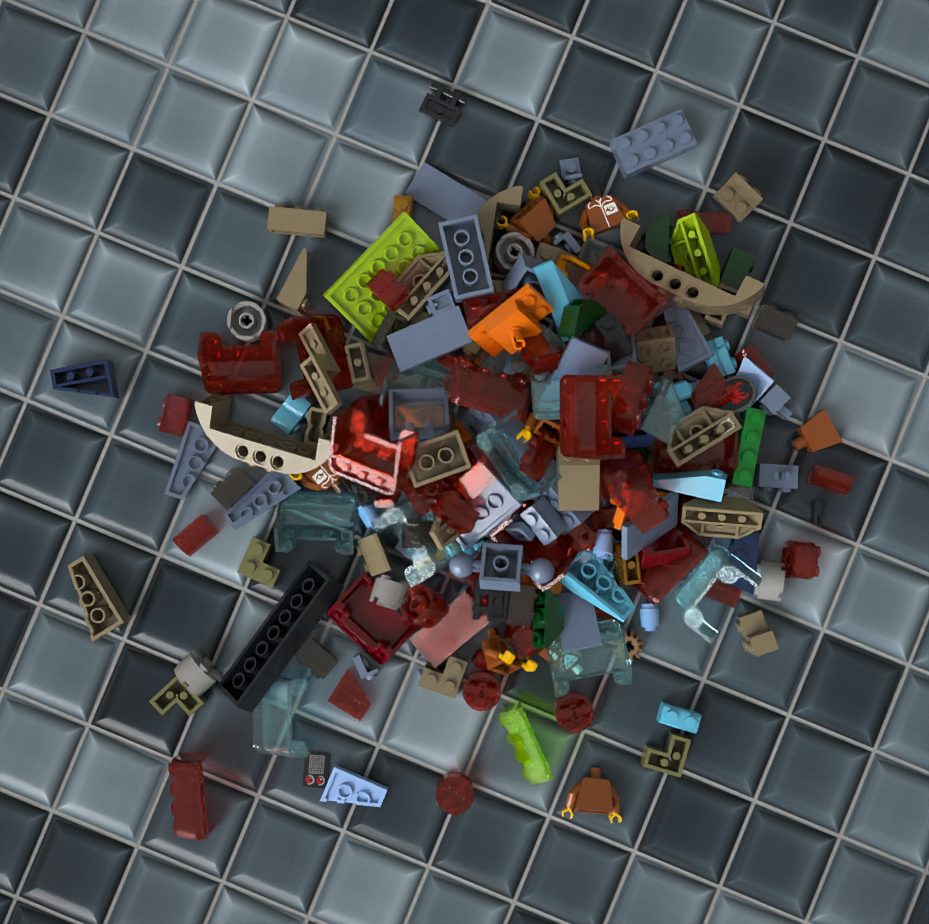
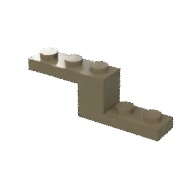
(320, 368)

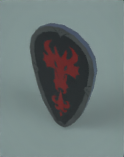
(743, 397)

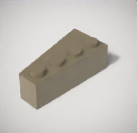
(97, 597)

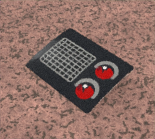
(316, 770)

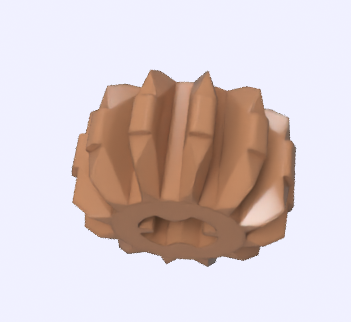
(635, 644)

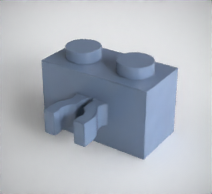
(773, 401)
(776, 476)
(543, 520)

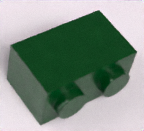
(736, 268)

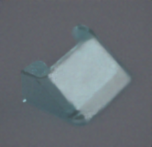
(591, 662)
(274, 718)

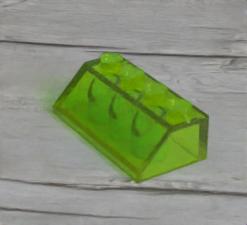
(526, 744)

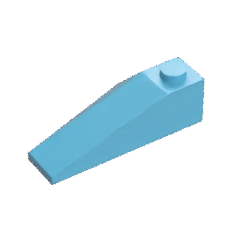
(556, 290)
(700, 483)
(595, 584)

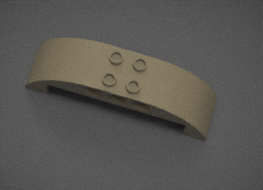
(505, 201)
(709, 299)
(256, 445)

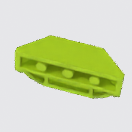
(695, 249)

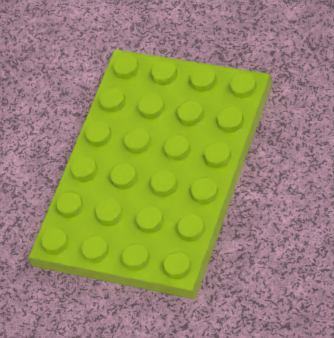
(391, 251)

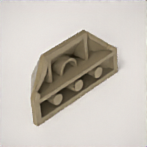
(424, 278)
(700, 432)
(723, 519)

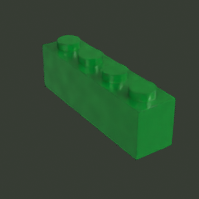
(748, 446)

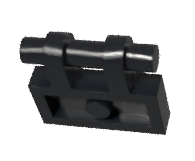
(440, 109)
(496, 604)

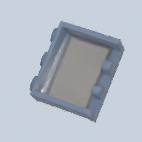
(418, 410)

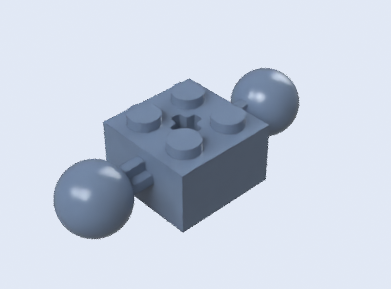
(498, 578)

